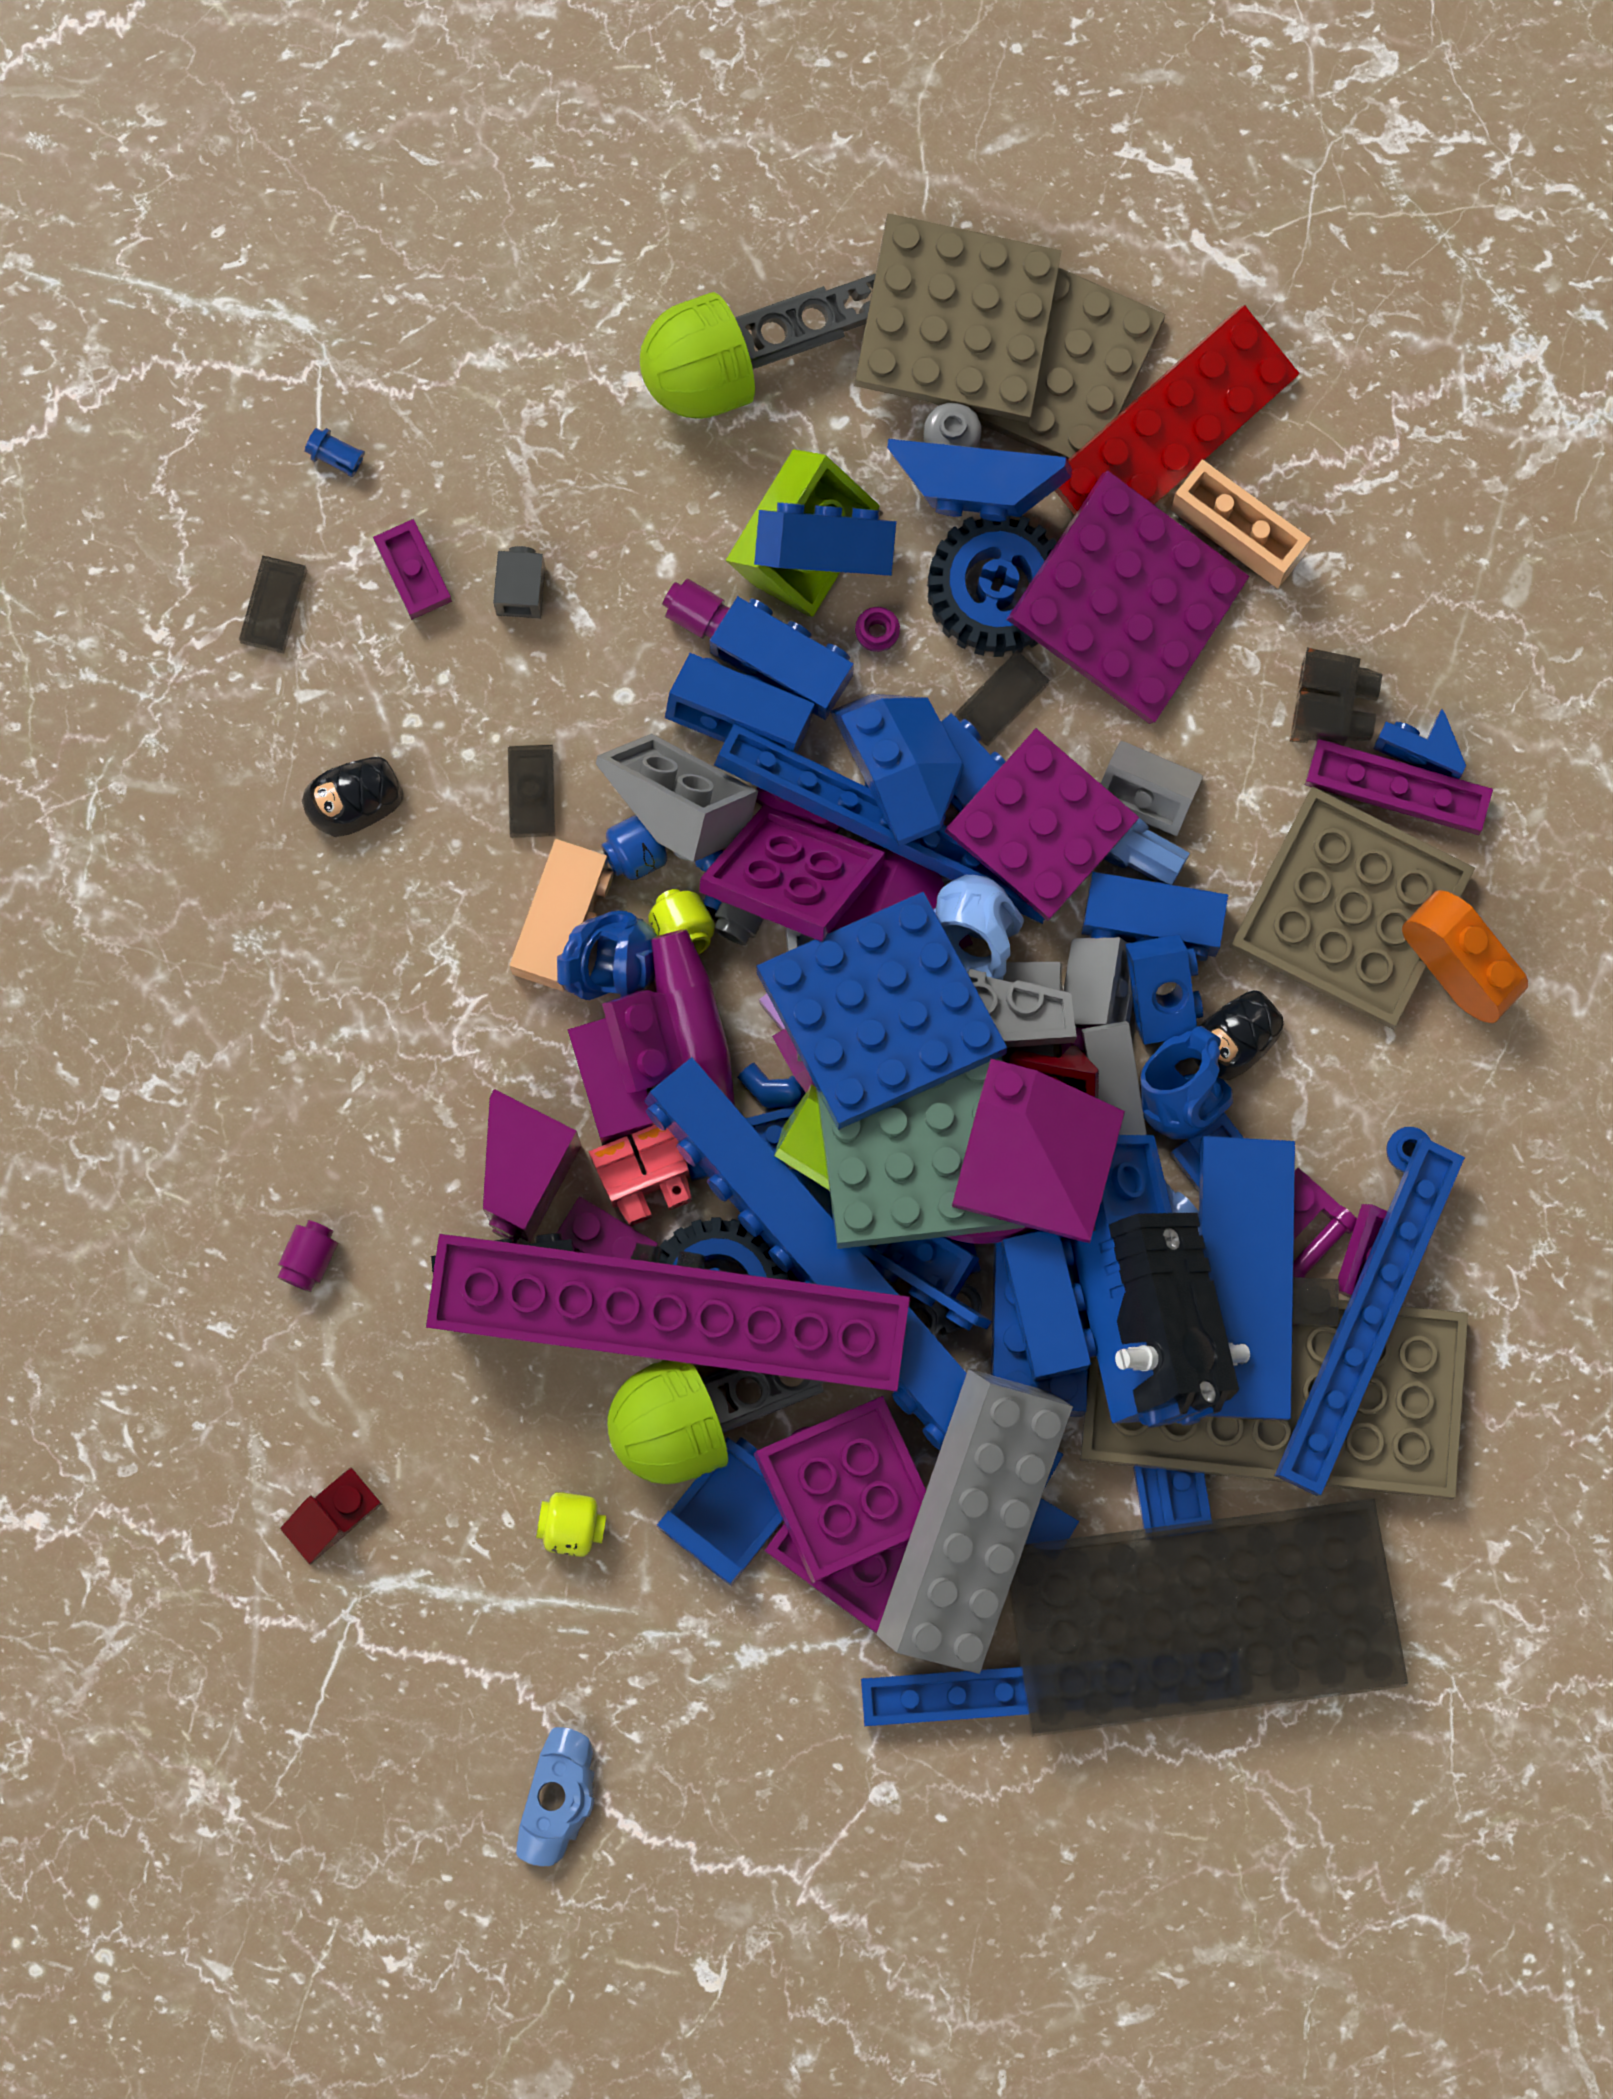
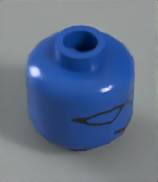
(633, 849)

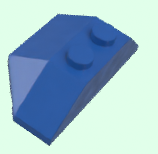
(979, 478)
(903, 760)

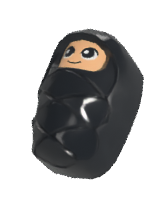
(352, 796)
(1246, 1031)

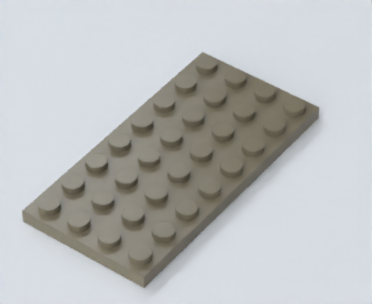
(1397, 1443)

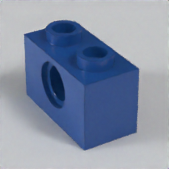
(1152, 965)

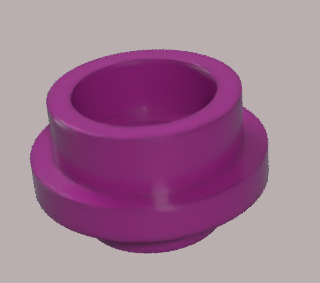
(879, 616)

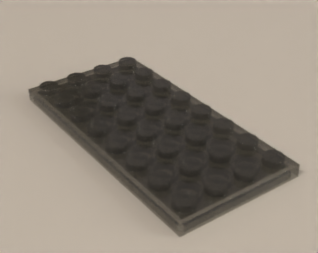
(1205, 1617)

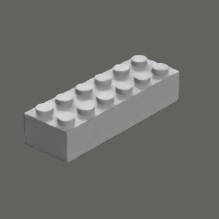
(974, 1521)

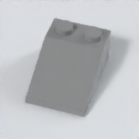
(679, 796)

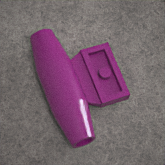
(666, 1028)

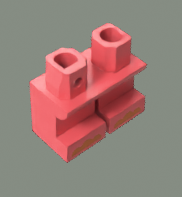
(627, 1184)

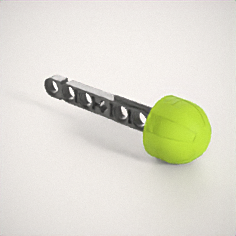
(703, 357)
(672, 1421)

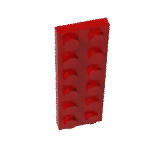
(1184, 412)

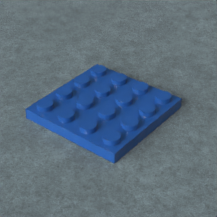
(881, 1010)

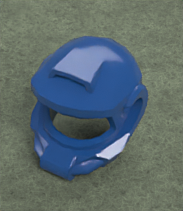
(622, 960)
(1188, 1103)

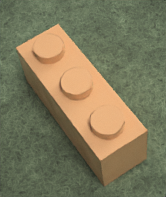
(1240, 524)
(561, 902)

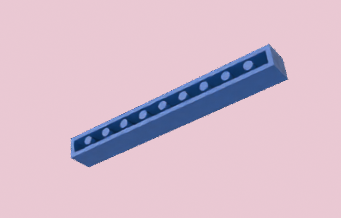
(795, 1227)

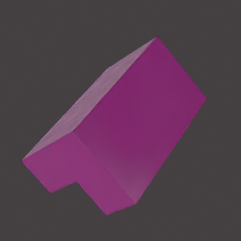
(613, 1109)

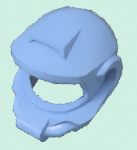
(984, 911)

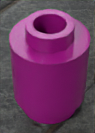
(694, 608)
(307, 1255)

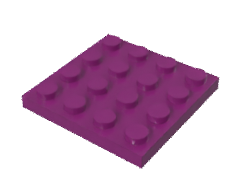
(1128, 597)

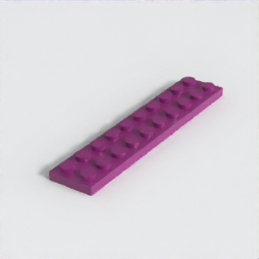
(667, 1312)

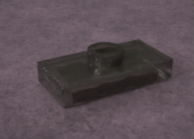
(531, 791)

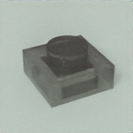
(1315, 1302)

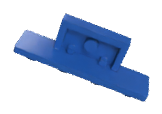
(935, 1271)

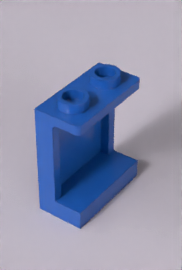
(725, 1514)

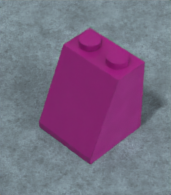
(523, 1165)

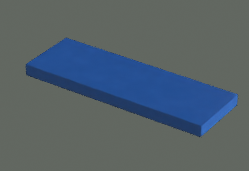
(1249, 1247)

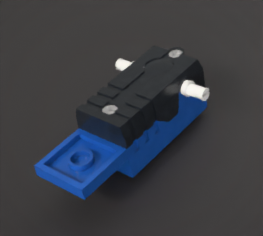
(1153, 1300)

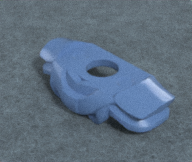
(546, 1833)

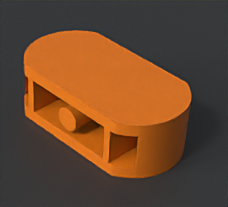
(1465, 956)

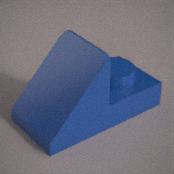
(1436, 753)

